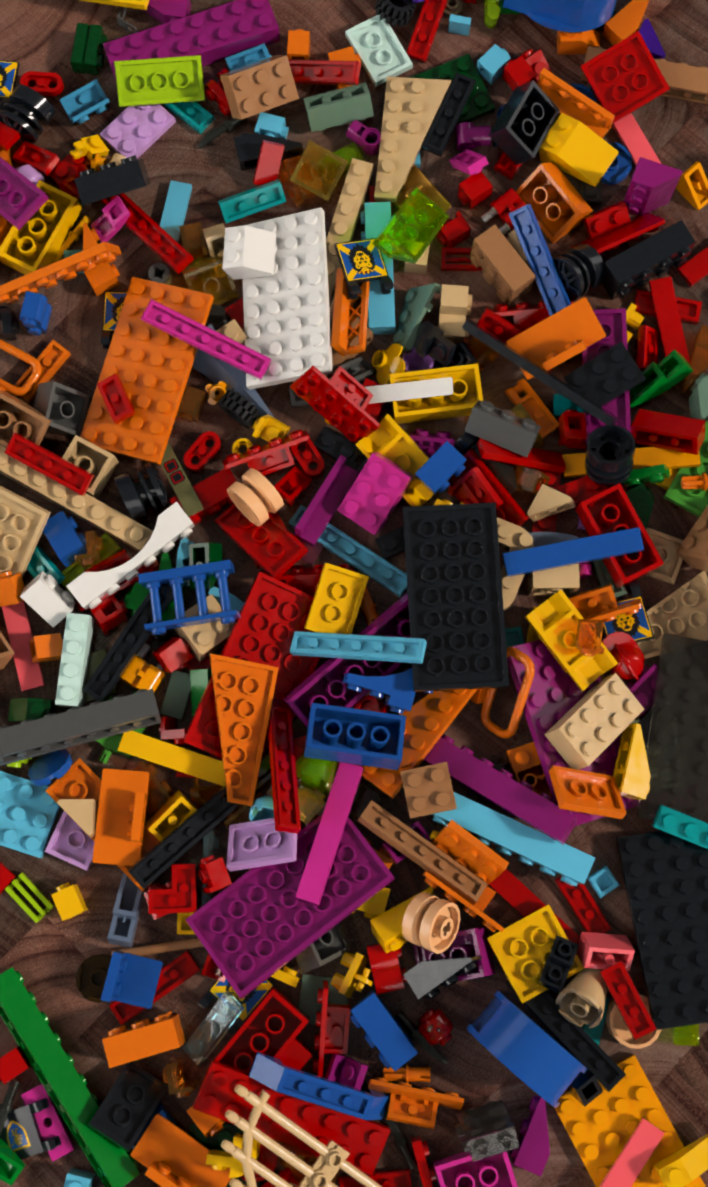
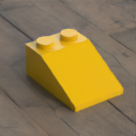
(577, 150)

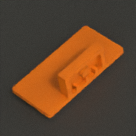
(559, 336)
(121, 817)
(473, 910)
(176, 1157)

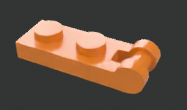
(533, 406)

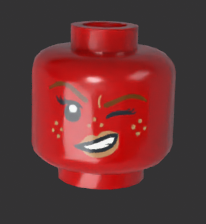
(435, 1027)

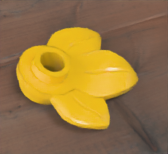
(388, 362)

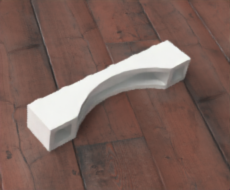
(92, 586)

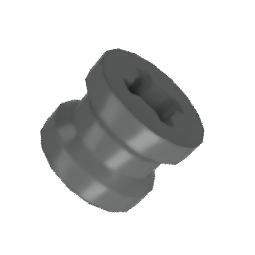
(158, 268)

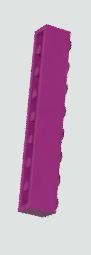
(502, 790)

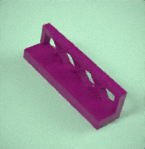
(325, 502)

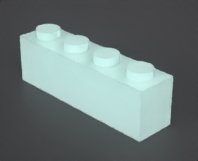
(74, 660)

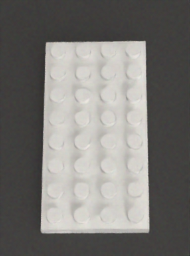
(291, 310)

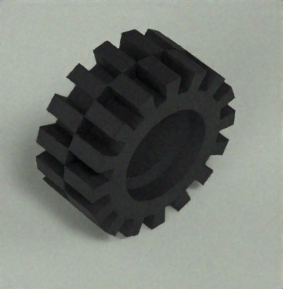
(395, 11)
(238, 408)

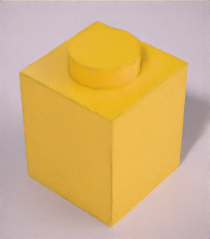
(69, 901)

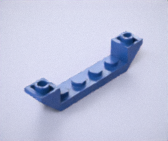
(318, 1090)

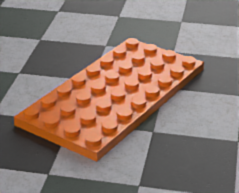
(152, 370)

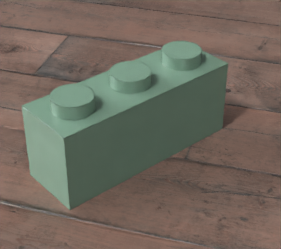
(338, 107)

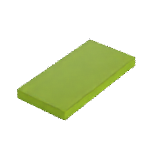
(159, 81)

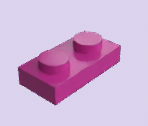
(469, 162)

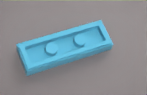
(175, 208)

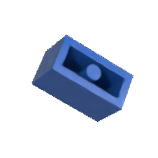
(441, 468)
(64, 538)

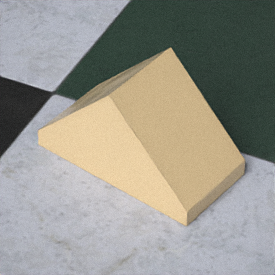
(548, 503)
(82, 812)

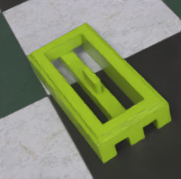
(16, 883)

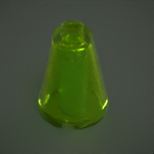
(316, 773)

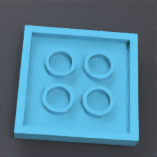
(25, 815)

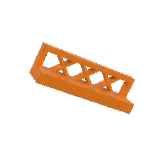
(575, 103)
(344, 317)

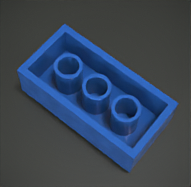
(355, 736)

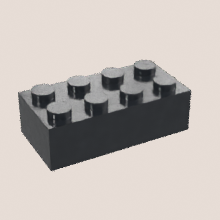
(647, 260)

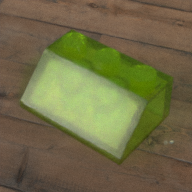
(411, 228)

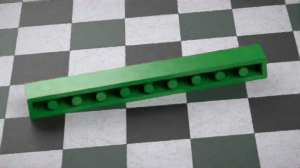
(61, 1080)

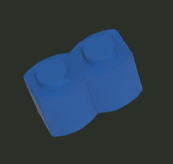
(35, 313)

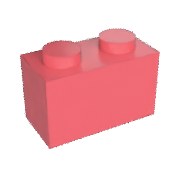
(604, 950)

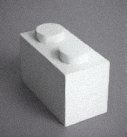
(48, 598)

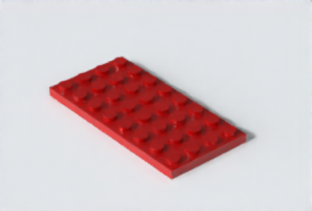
(263, 637)

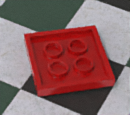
(625, 77)

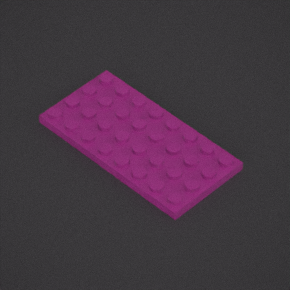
(548, 700)
(263, 926)

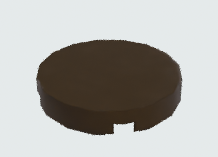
(92, 976)

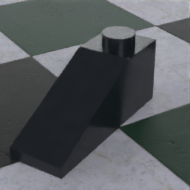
(249, 147)

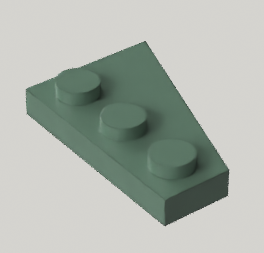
(415, 307)

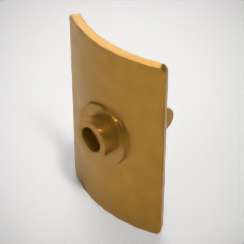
(418, 179)

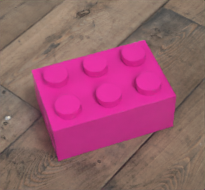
(375, 493)
(488, 1172)

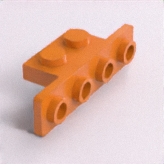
(602, 604)
(413, 1104)

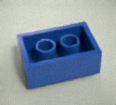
(383, 1031)

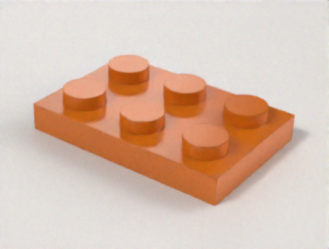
(587, 792)
(470, 852)

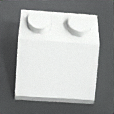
(248, 252)

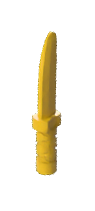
(73, 236)

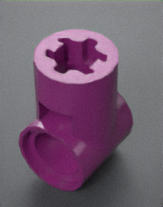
(362, 134)
(469, 136)

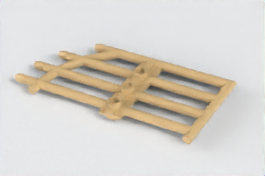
(330, 1160)

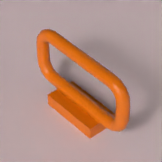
(33, 378)
(487, 696)

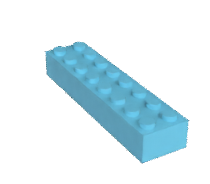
(520, 840)

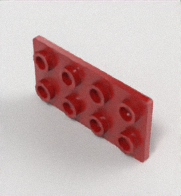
(613, 226)
(338, 400)

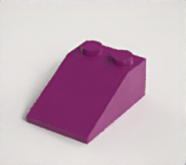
(466, 943)

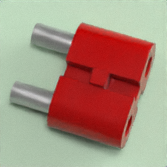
(502, 207)

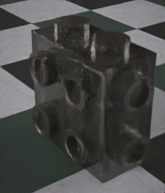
(486, 1131)

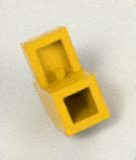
(221, 1159)

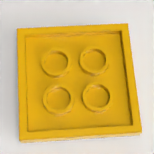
(524, 949)

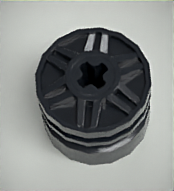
(27, 113)
(580, 270)
(609, 455)
(141, 491)

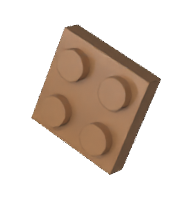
(428, 790)

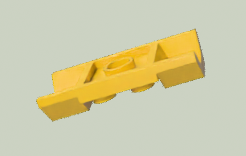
(401, 449)
(557, 628)

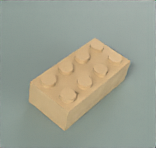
(594, 722)

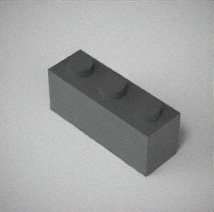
(502, 428)

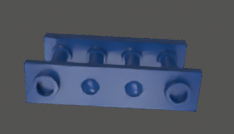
(175, 578)

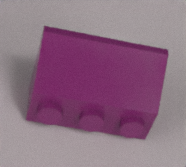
(650, 186)

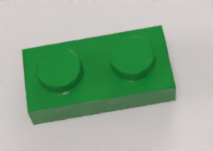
(654, 474)

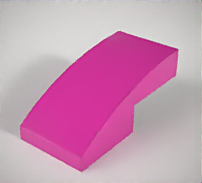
(112, 219)

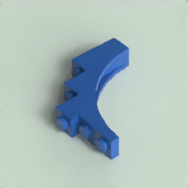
(396, 687)

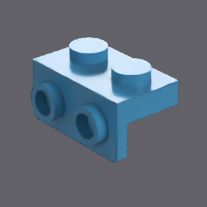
(247, 57)
(84, 102)

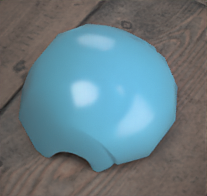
(262, 808)

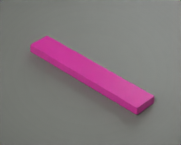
(206, 339)
(329, 833)

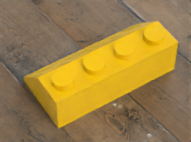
(466, 393)

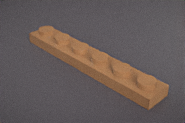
(422, 852)

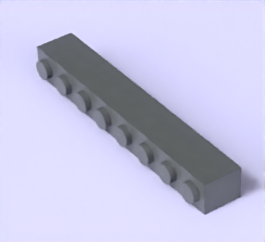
(78, 726)

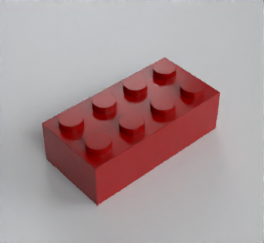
(613, 512)
(266, 1031)

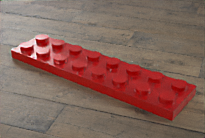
(359, 1137)

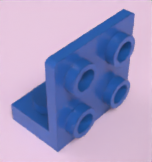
(132, 979)

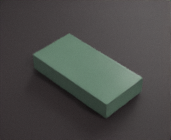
(177, 695)

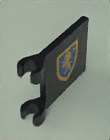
(22, 1131)

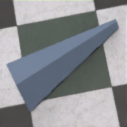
(234, 378)

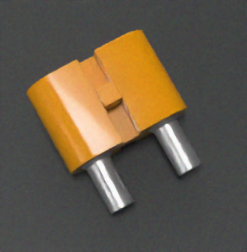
(141, 674)

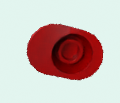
(626, 653)

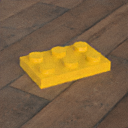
(336, 600)

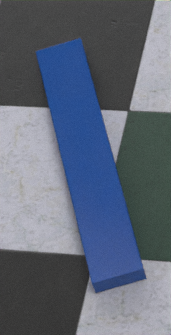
(539, 259)
(573, 552)

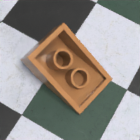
(20, 418)

